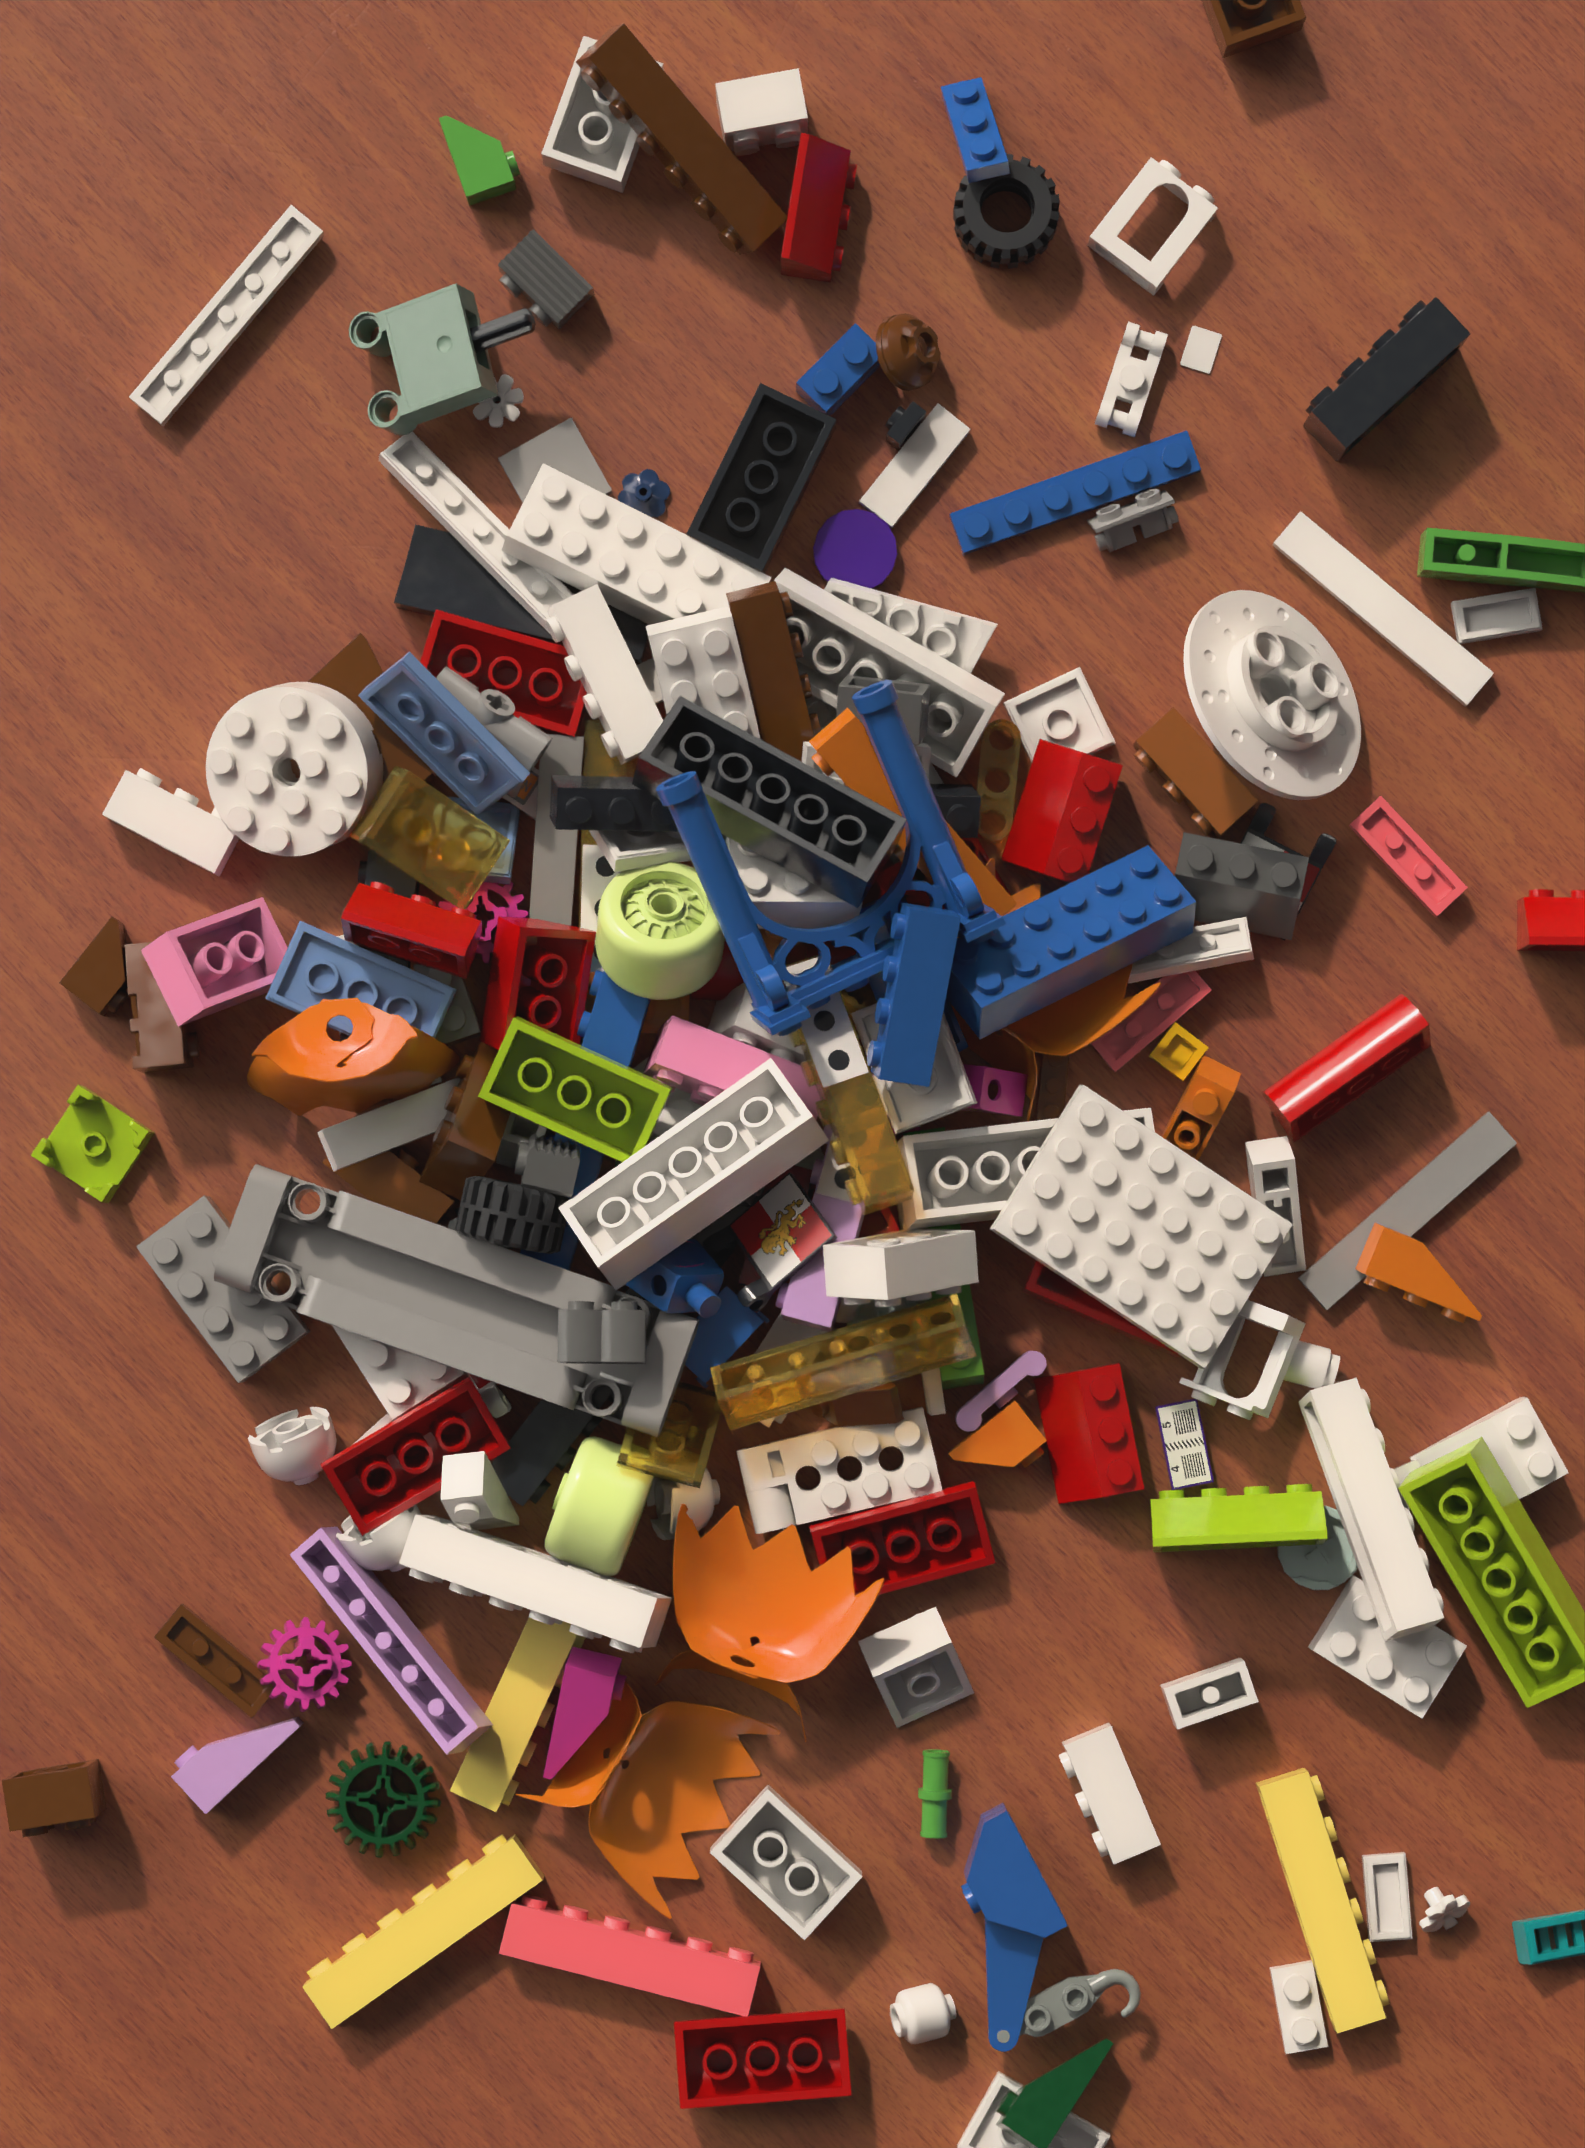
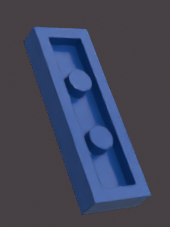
(975, 130)

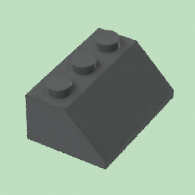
(1242, 881)

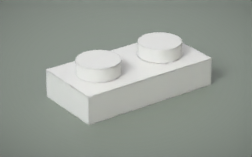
(1298, 2007)

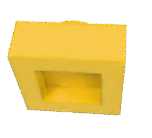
(1178, 1051)

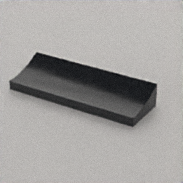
(449, 579)

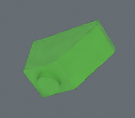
(479, 161)

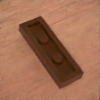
(215, 1660)

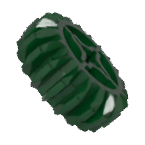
(362, 1798)

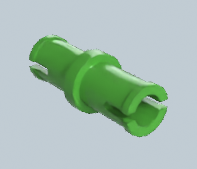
(934, 1793)

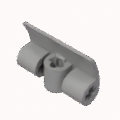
(496, 713)

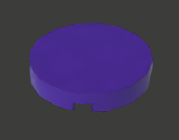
(855, 548)

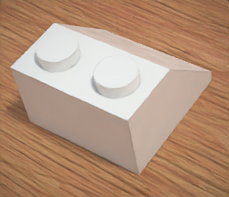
(916, 1667)

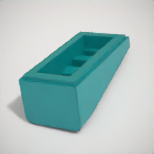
(1526, 1942)

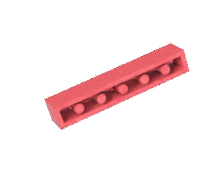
(630, 1956)

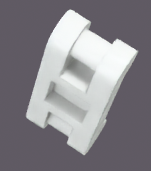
(1131, 379)

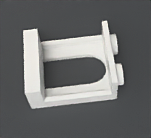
(1144, 272)
(1209, 1383)

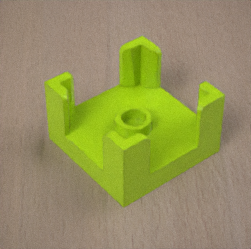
(94, 1144)

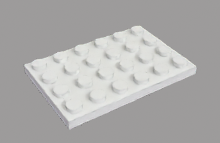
(1141, 1226)

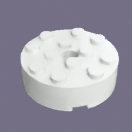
(253, 774)

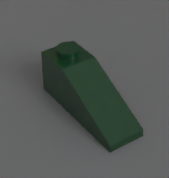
(1043, 2104)

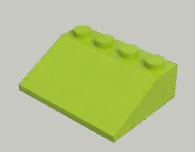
(1238, 1520)

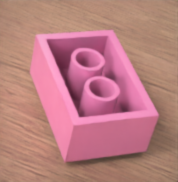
(217, 960)

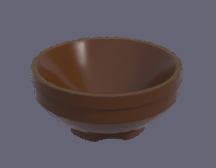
(900, 351)

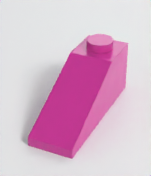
(584, 1701)

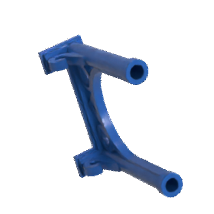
(784, 1008)

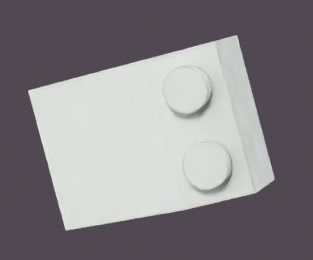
(1516, 1443)

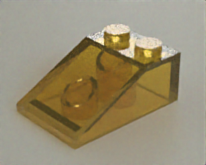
(429, 837)
(684, 1441)

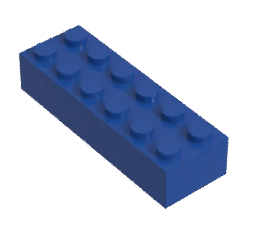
(1069, 941)

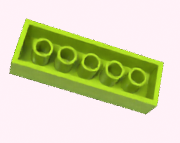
(1501, 1569)

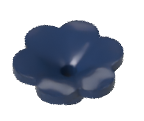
(657, 492)

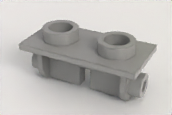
(1147, 511)

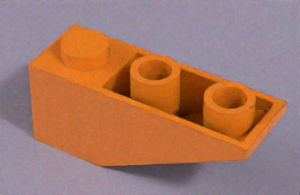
(1201, 1106)
(1410, 1266)

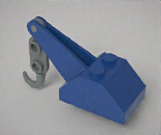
(1017, 1916)

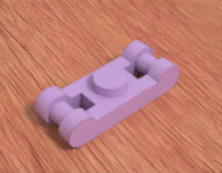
(999, 1390)

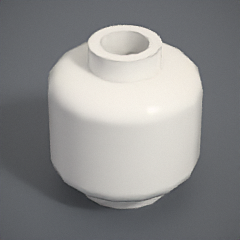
(922, 2013)

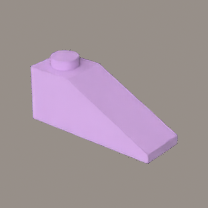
(223, 1764)

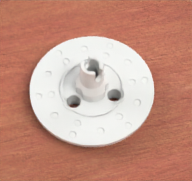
(1272, 695)

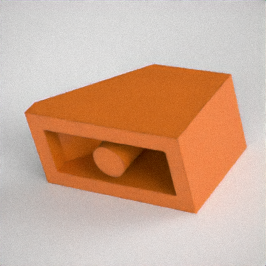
(1002, 1440)

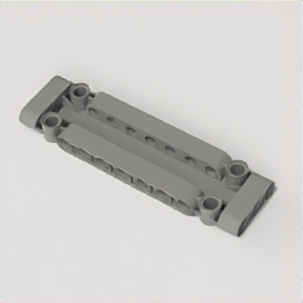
(443, 1296)

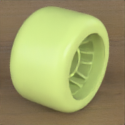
(658, 932)
(597, 1509)

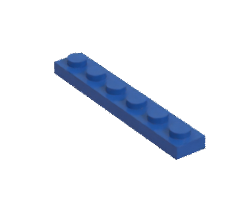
(1075, 492)

